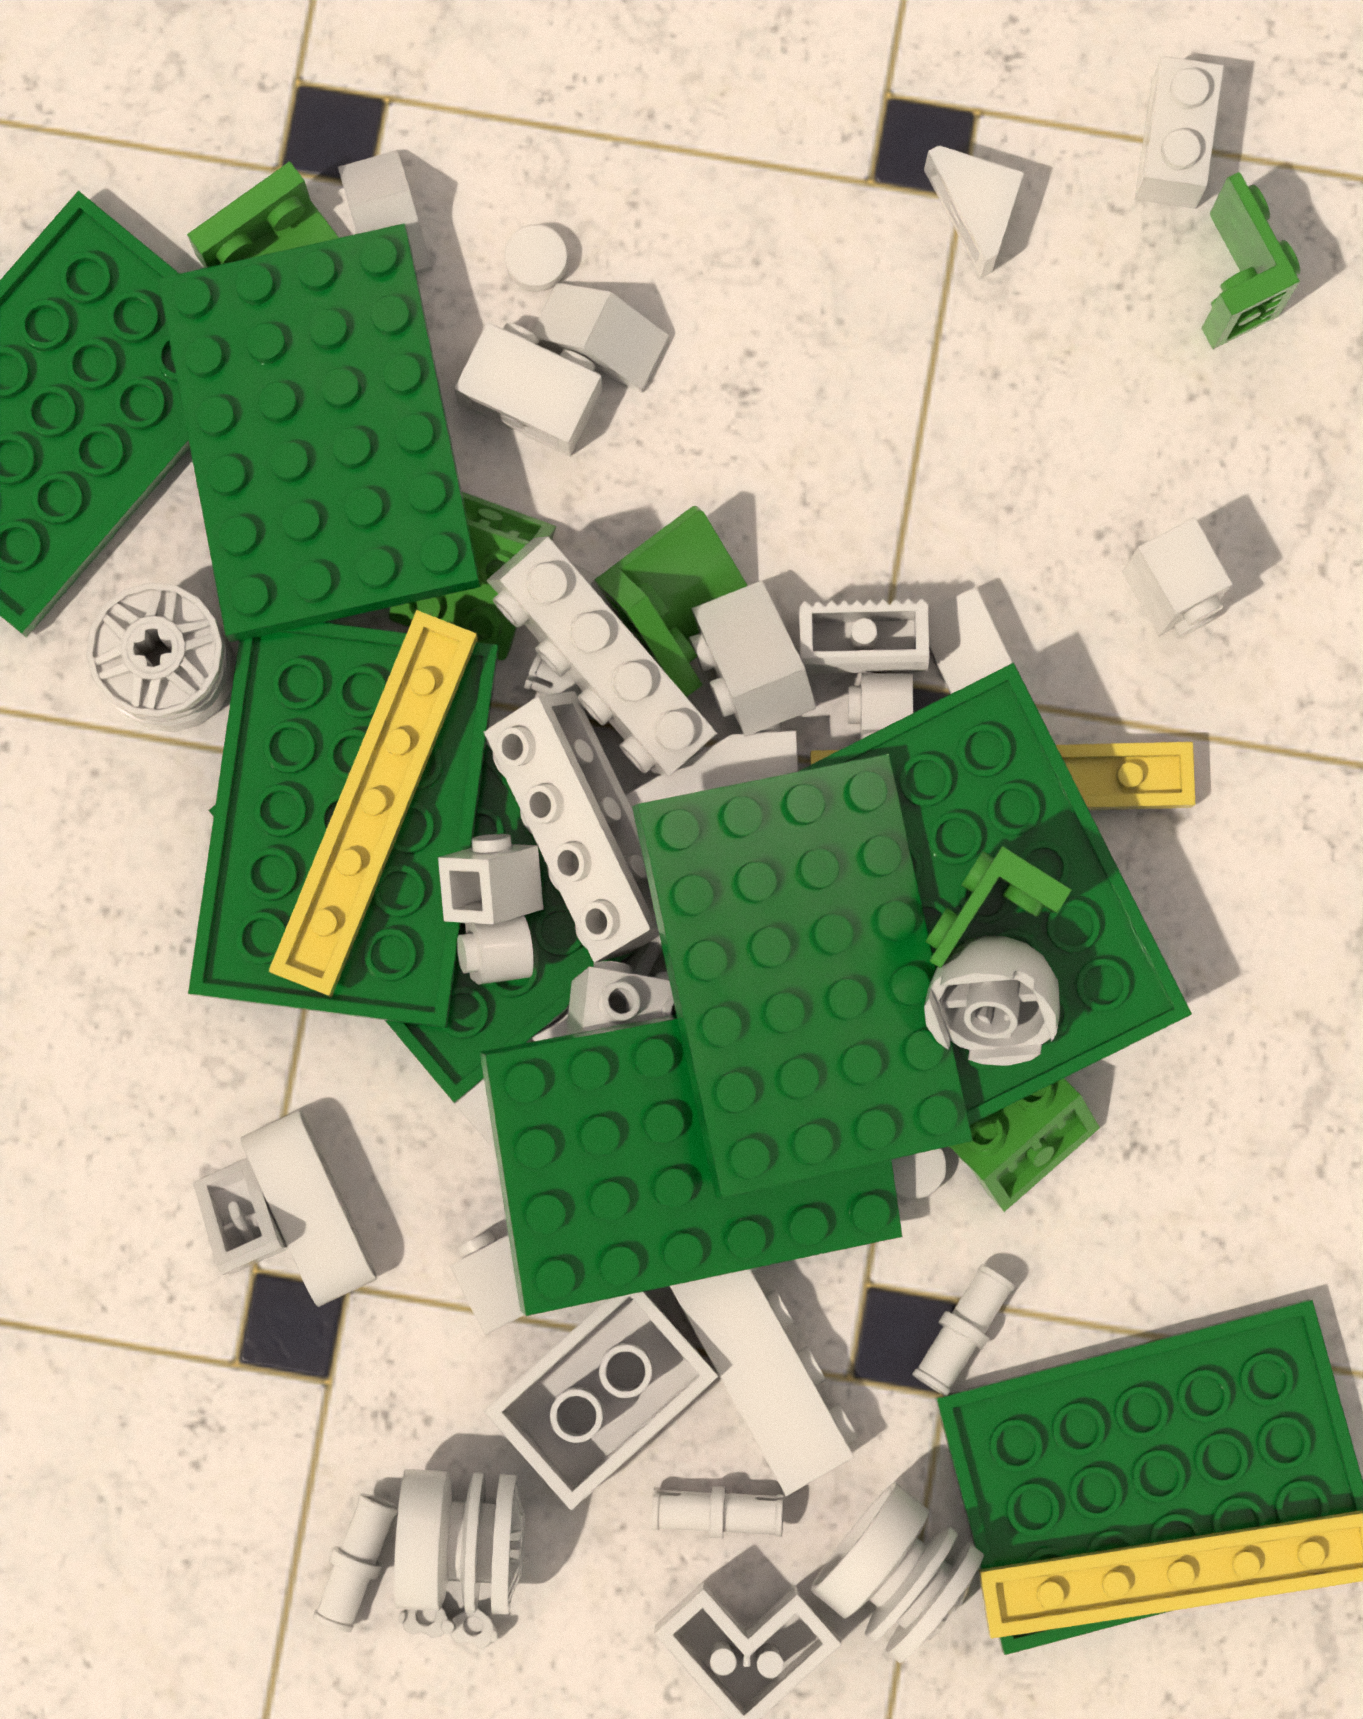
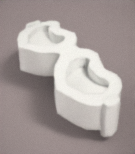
(463, 1628)

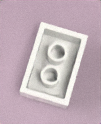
(601, 1394)

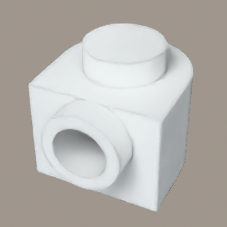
(880, 700)
(496, 951)

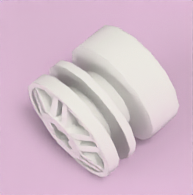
(189, 680)
(457, 1541)
(898, 1573)

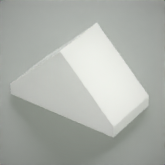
(382, 198)
(976, 199)
(602, 330)
(237, 1218)

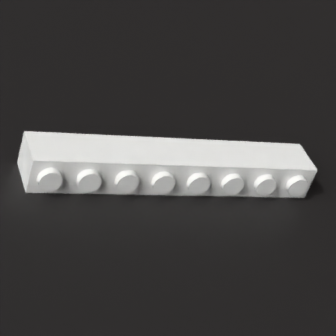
(763, 1371)

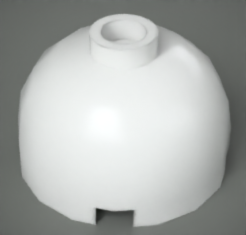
(994, 1001)

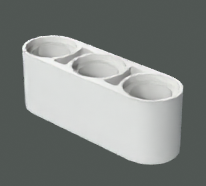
(308, 1208)

